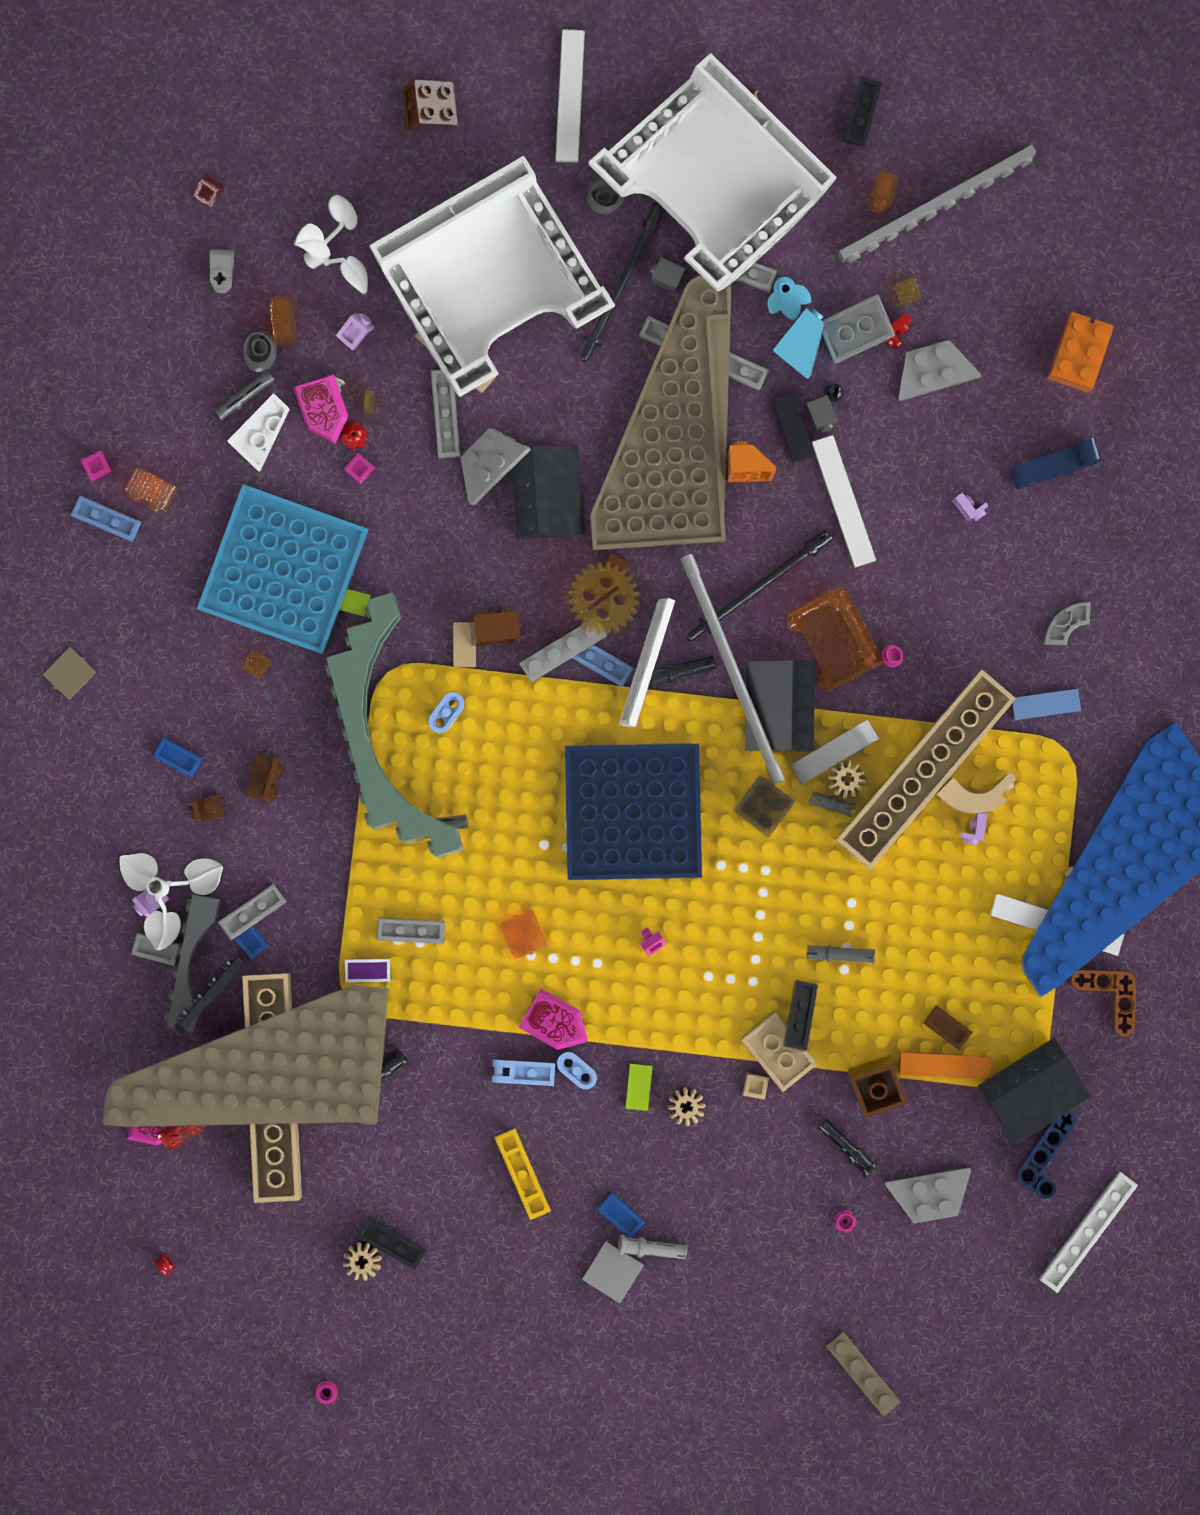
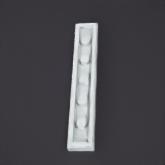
(570, 96)
(843, 501)
(646, 662)
(1031, 917)
(1088, 1231)

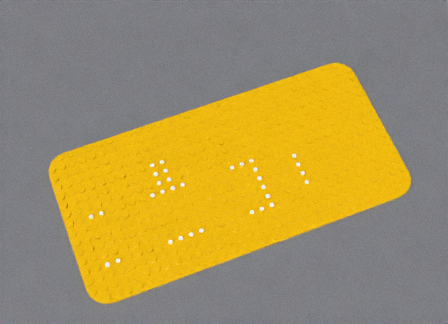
(738, 929)

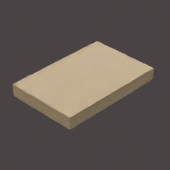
(781, 1063)

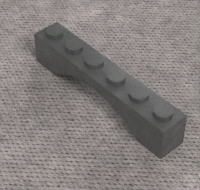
(202, 915)

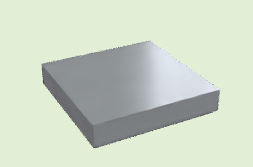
(612, 1272)

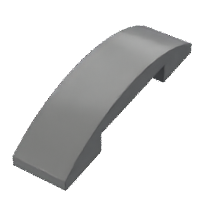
(834, 751)

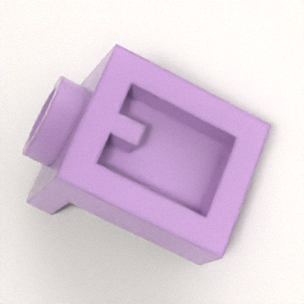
(355, 330)
(966, 507)
(978, 827)
(146, 903)

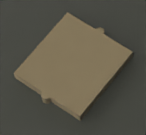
(69, 673)

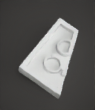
(259, 432)

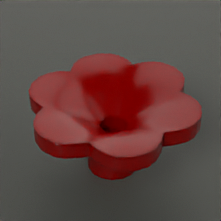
(354, 441)

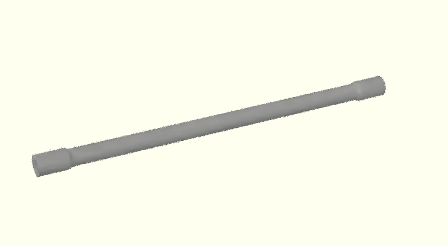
(693, 573)

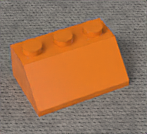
(748, 464)

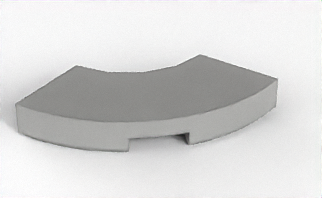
(1066, 622)

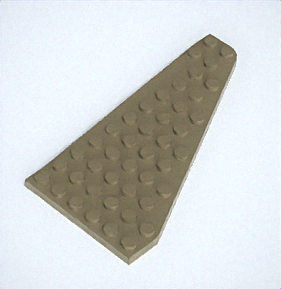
(672, 457)
(288, 1069)

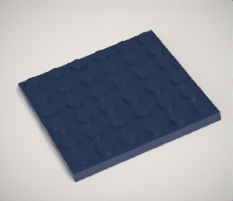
(633, 811)

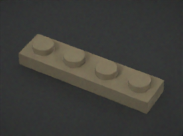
(863, 1373)

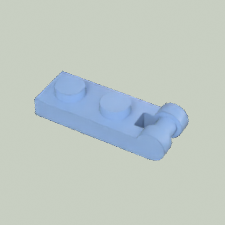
(524, 1072)

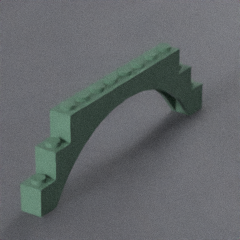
(351, 680)

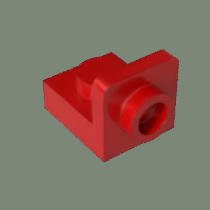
(899, 326)

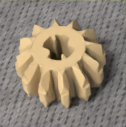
(855, 779)
(683, 1099)
(355, 1257)

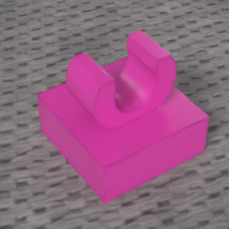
(652, 942)

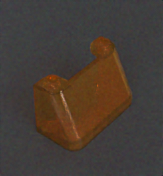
(836, 637)

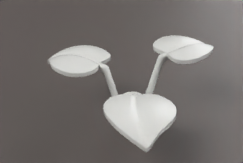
(312, 240)
(138, 873)

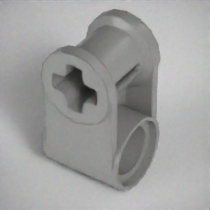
(221, 267)

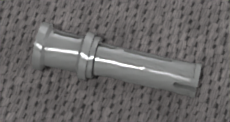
(642, 1247)

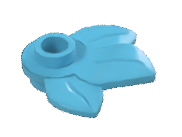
(789, 301)

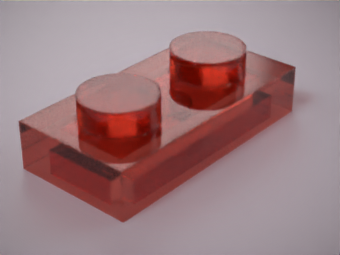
(177, 1135)

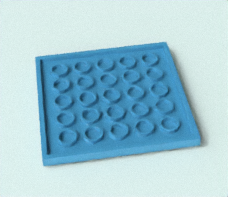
(282, 569)

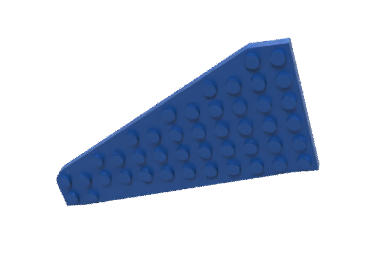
(1129, 865)

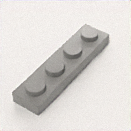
(560, 651)

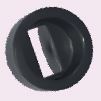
(830, 390)

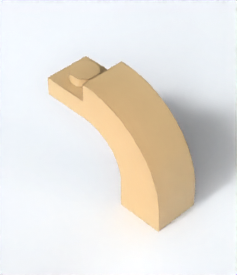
(961, 800)

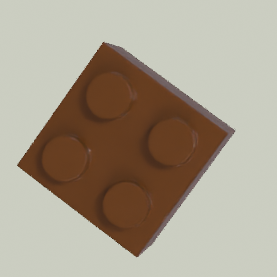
(494, 627)
(877, 1086)

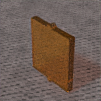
(523, 934)

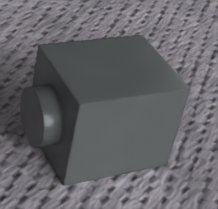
(667, 274)
(821, 414)

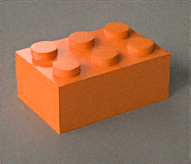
(1080, 352)

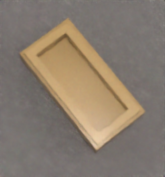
(463, 651)

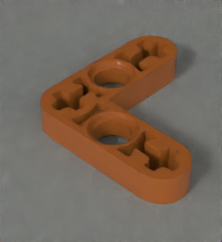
(1113, 985)

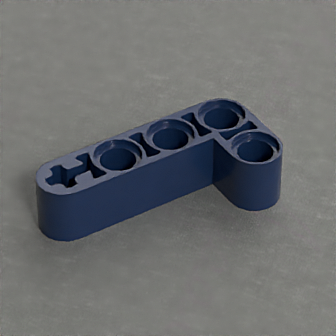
(1056, 464)
(1049, 1150)

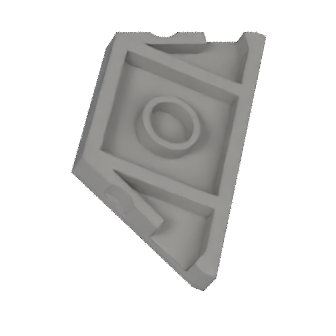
(934, 369)
(489, 462)
(931, 1195)

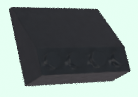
(547, 493)
(784, 703)
(1034, 1091)

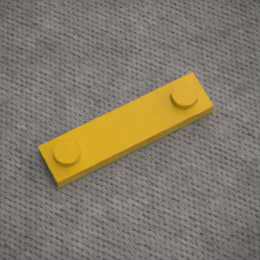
(522, 1173)

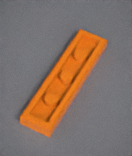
(944, 1065)

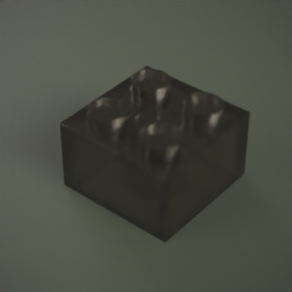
(763, 806)

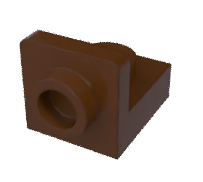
(207, 808)

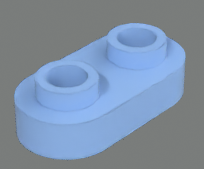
(444, 711)
(576, 1070)

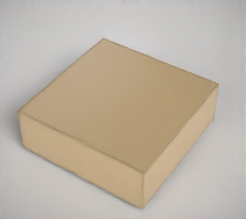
(755, 1086)

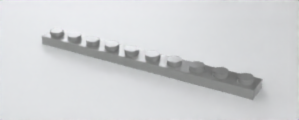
(944, 201)

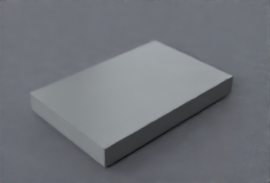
(857, 329)

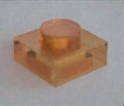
(256, 664)

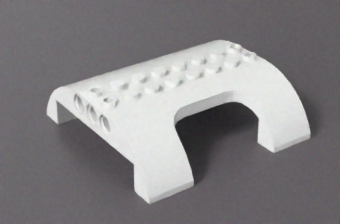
(718, 171)
(485, 269)

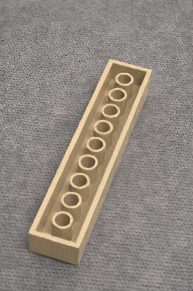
(925, 769)
(272, 1145)

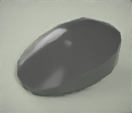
(602, 204)
(264, 343)

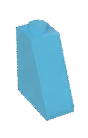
(802, 342)

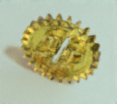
(591, 582)

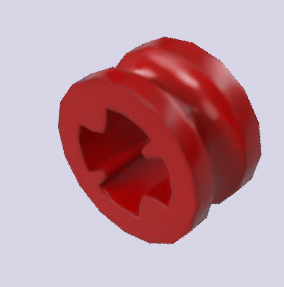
(164, 1264)

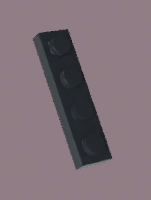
(201, 1000)

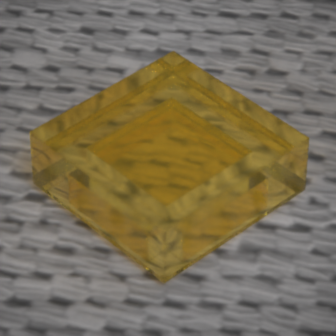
(907, 291)
(369, 405)

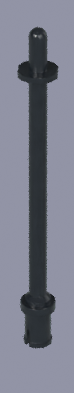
(650, 225)
(809, 549)

